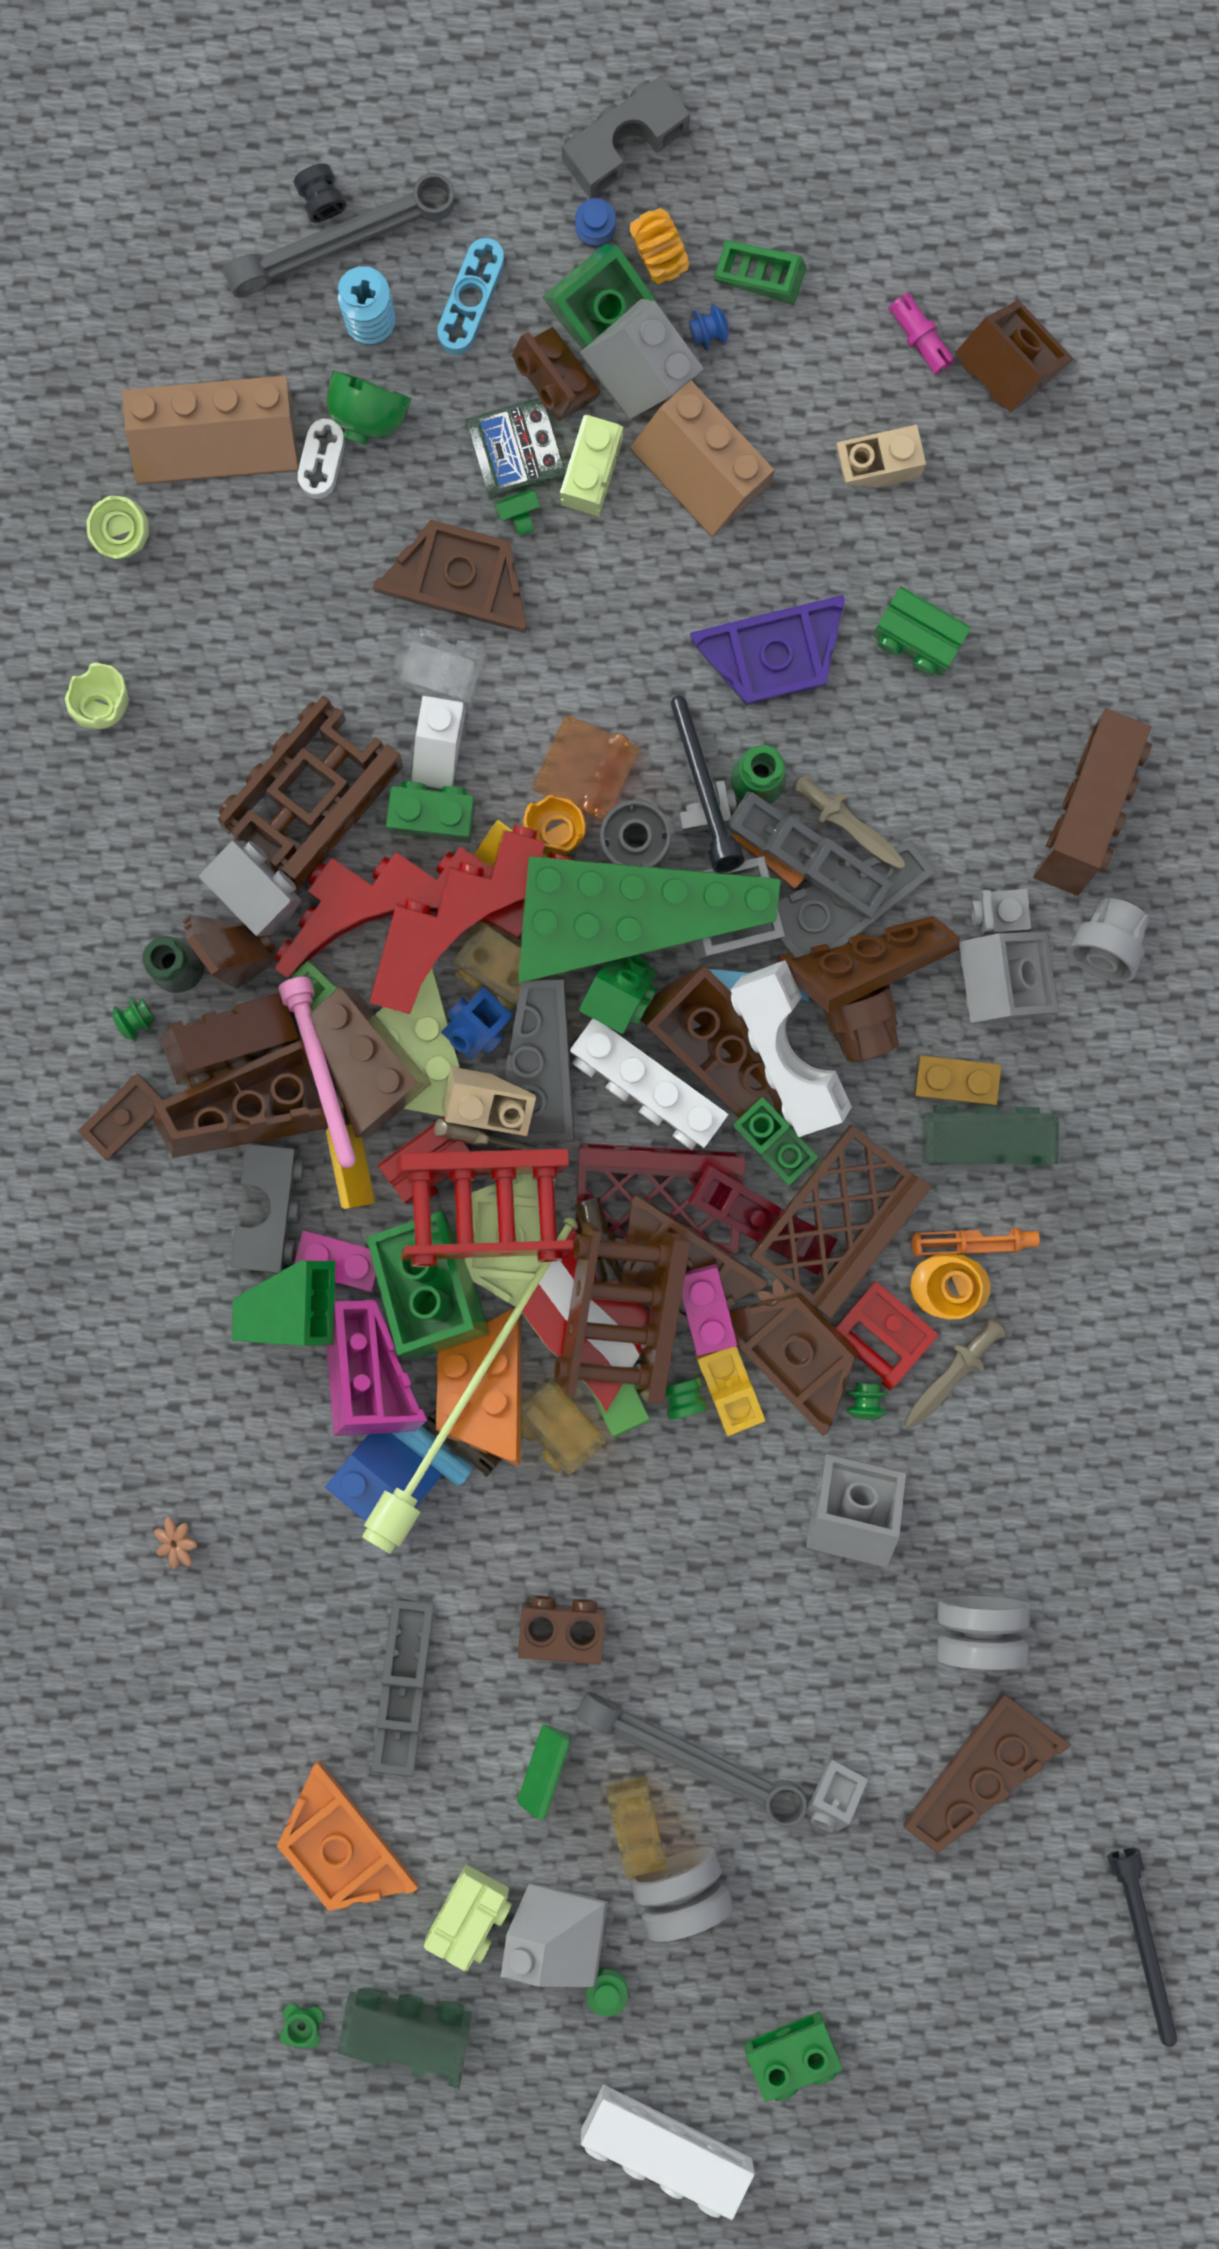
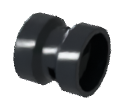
(318, 189)

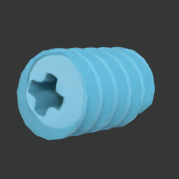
(366, 305)

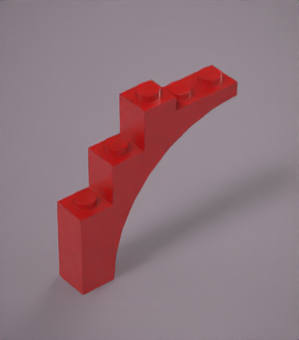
(351, 902)
(420, 937)

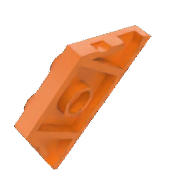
(494, 1411)
(339, 1848)

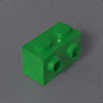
(431, 813)
(620, 992)
(793, 2057)

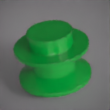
(133, 1018)
(867, 1401)
(608, 1994)

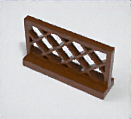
(868, 1242)

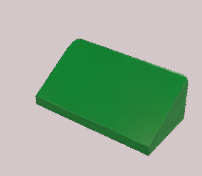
(544, 1771)

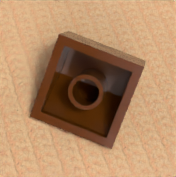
(1012, 355)

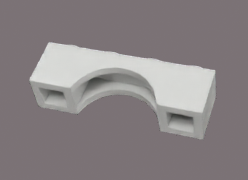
(809, 1095)

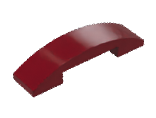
(753, 1215)

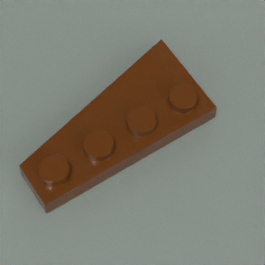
(869, 962)
(991, 1762)

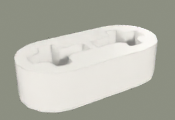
(311, 457)

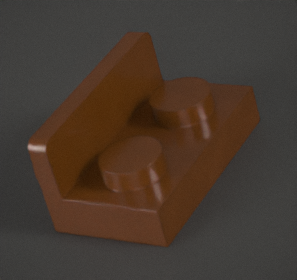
(554, 373)

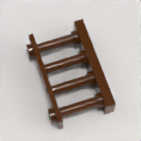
(655, 1337)

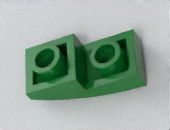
(775, 1141)

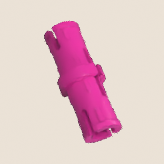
(921, 333)

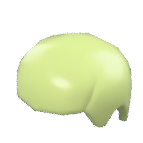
(114, 517)
(99, 683)

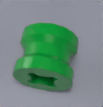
(684, 1398)

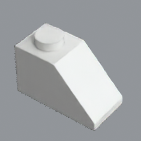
(437, 741)

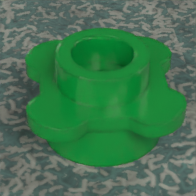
(298, 2037)

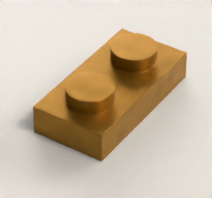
(957, 1080)

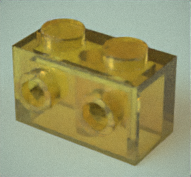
(492, 962)

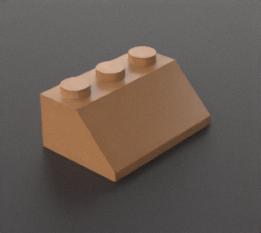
(702, 458)

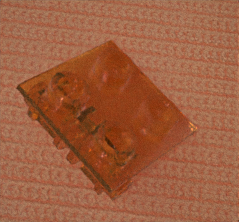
(586, 766)

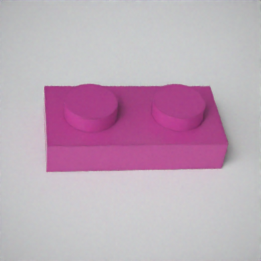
(353, 1261)
(707, 1310)

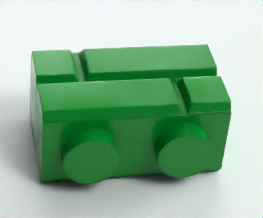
(920, 632)

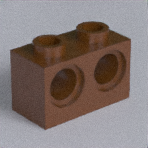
(561, 1643)

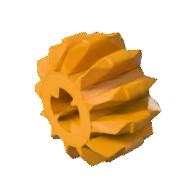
(659, 246)

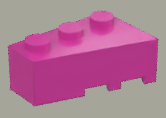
(365, 1376)

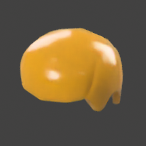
(564, 837)

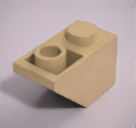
(882, 458)
(486, 1102)

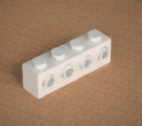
(648, 1083)
(667, 2153)

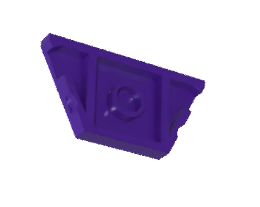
(774, 651)

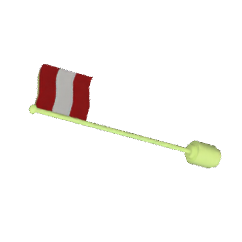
(547, 1311)

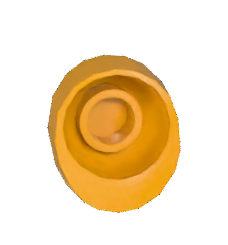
(932, 1292)

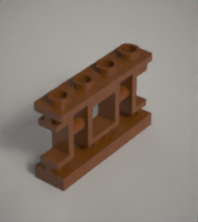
(333, 814)

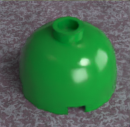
(364, 407)

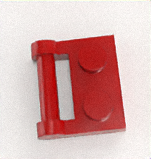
(892, 1325)

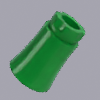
(744, 780)

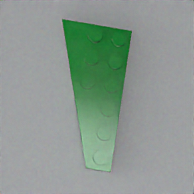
(611, 911)

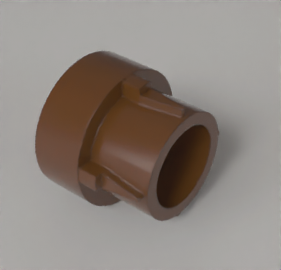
(865, 1025)

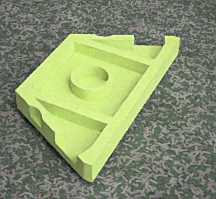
(424, 1043)
(506, 1275)

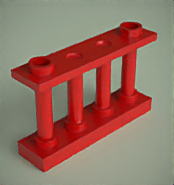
(502, 1167)

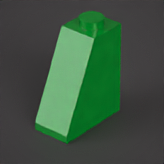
(289, 1307)

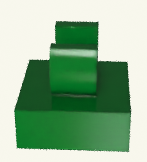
(517, 509)

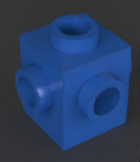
(476, 1024)

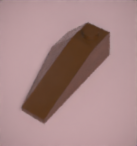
(229, 949)
(709, 1037)

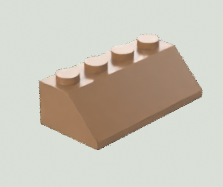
(210, 429)

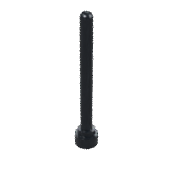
(724, 852)
(1128, 1872)

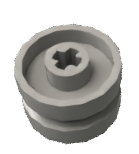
(983, 1632)
(683, 1896)

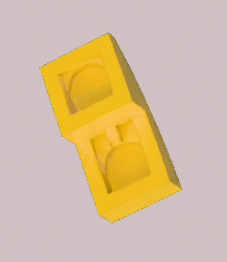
(730, 1390)

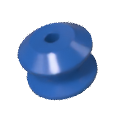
(595, 222)
(709, 327)

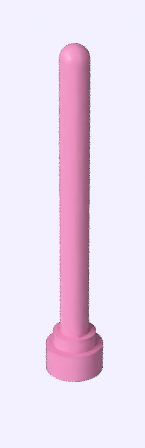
(298, 996)

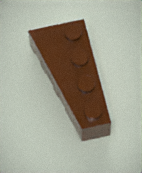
(1095, 803)
(244, 1106)

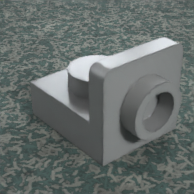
(694, 818)
(1001, 911)
(836, 1797)

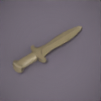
(837, 813)
(473, 1136)
(963, 1363)

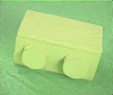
(591, 465)
(467, 1918)

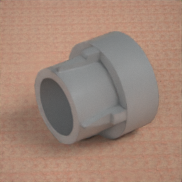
(1111, 941)

